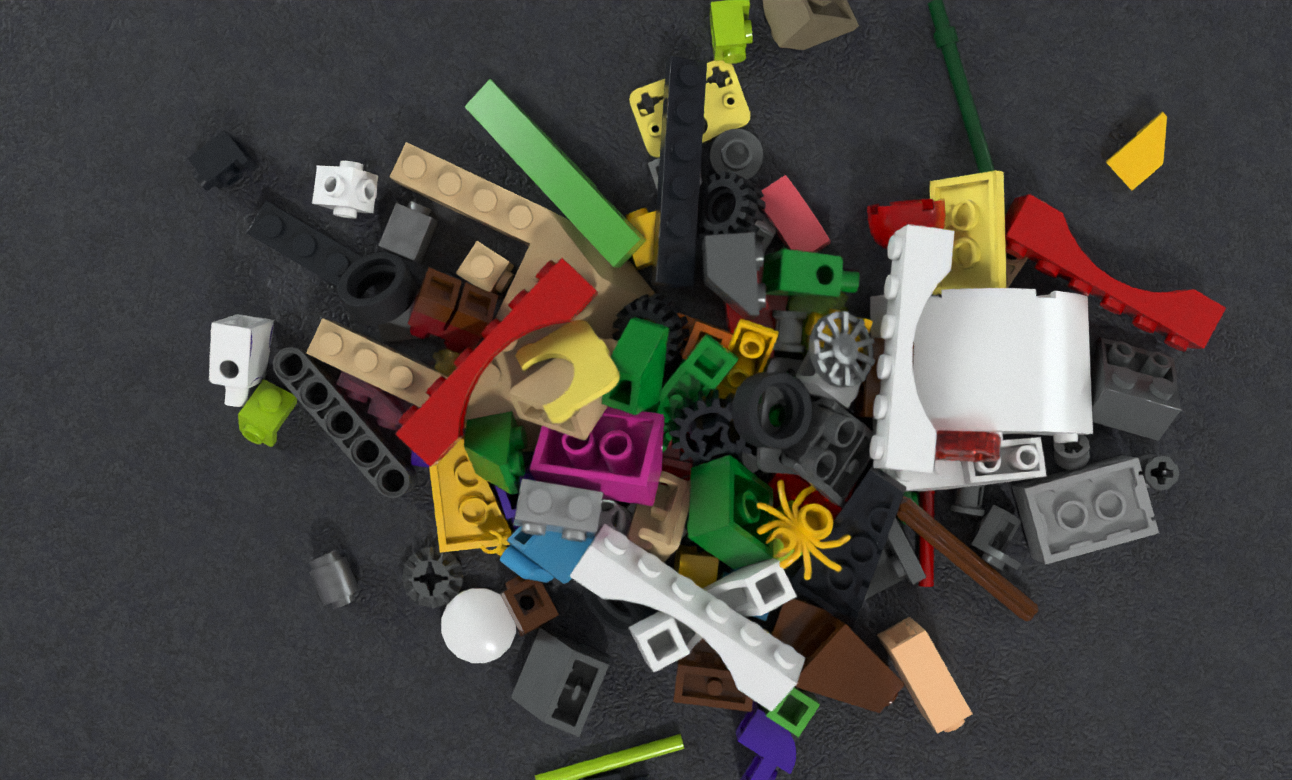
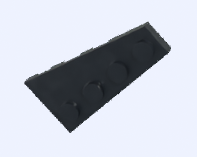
(868, 521)

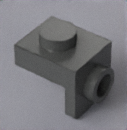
(995, 535)

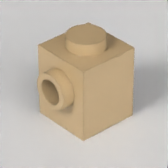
(486, 269)

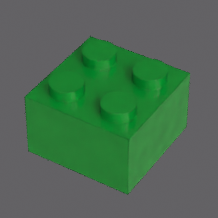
(726, 514)

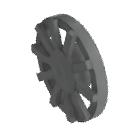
(841, 349)

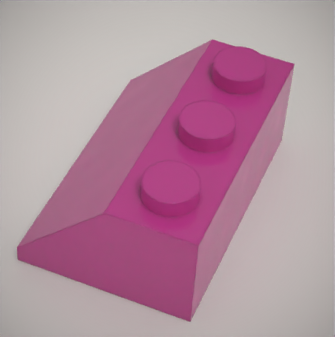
(616, 458)

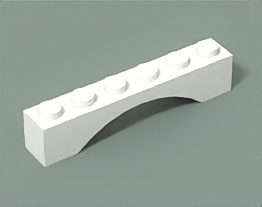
(904, 433)
(624, 571)

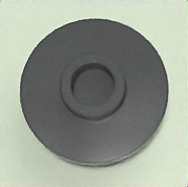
(737, 153)

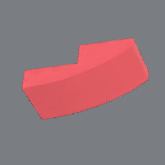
(793, 217)

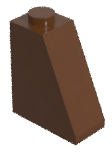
(846, 668)

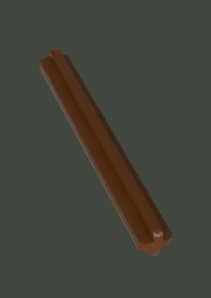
(966, 559)

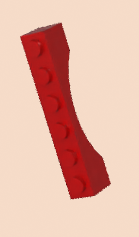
(1044, 237)
(441, 419)

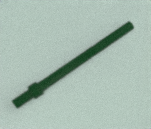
(946, 40)

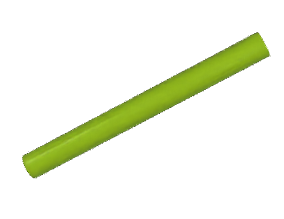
(615, 759)

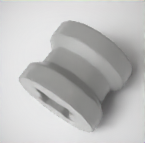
(611, 510)

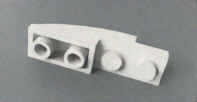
(1018, 461)

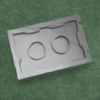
(1085, 509)

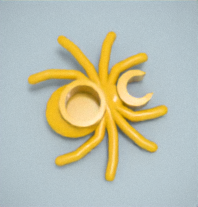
(801, 530)

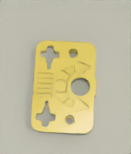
(717, 112)

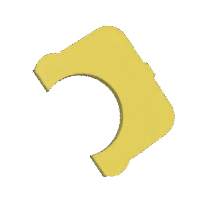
(592, 365)

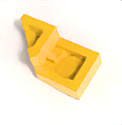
(1141, 154)

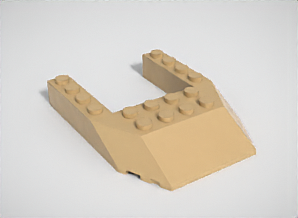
(520, 219)

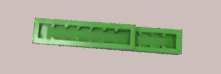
(556, 174)

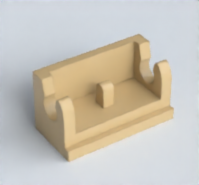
(661, 526)

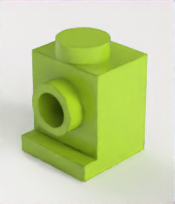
(730, 30)

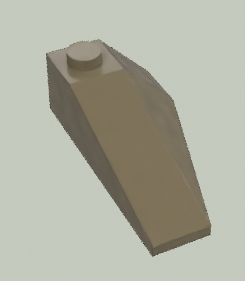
(808, 22)

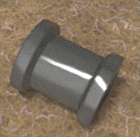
(790, 330)
(1162, 480)
(969, 500)

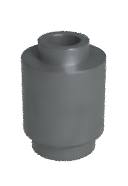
(333, 579)

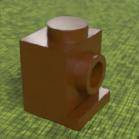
(542, 610)

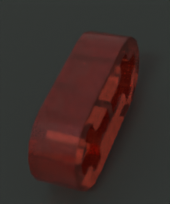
(967, 446)

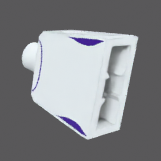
(239, 355)

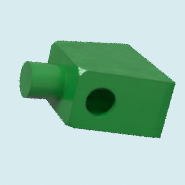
(807, 275)

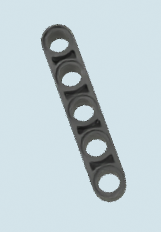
(327, 416)

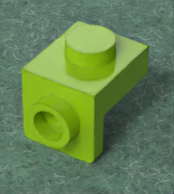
(265, 413)

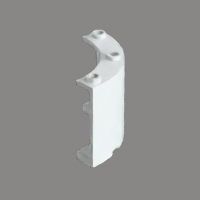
(1002, 361)

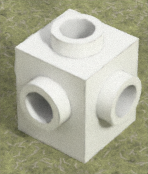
(353, 191)

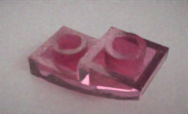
(383, 404)

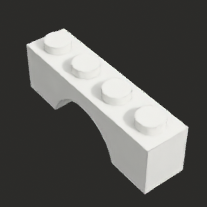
(748, 591)

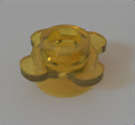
(445, 361)

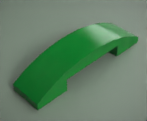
(698, 372)

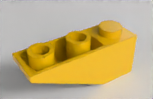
(753, 347)

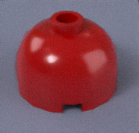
(887, 219)

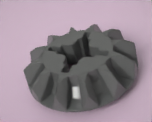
(444, 564)

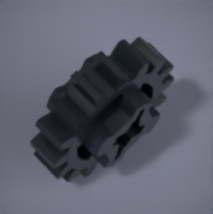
(703, 423)

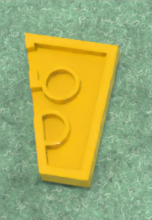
(465, 505)

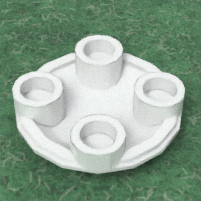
(477, 625)

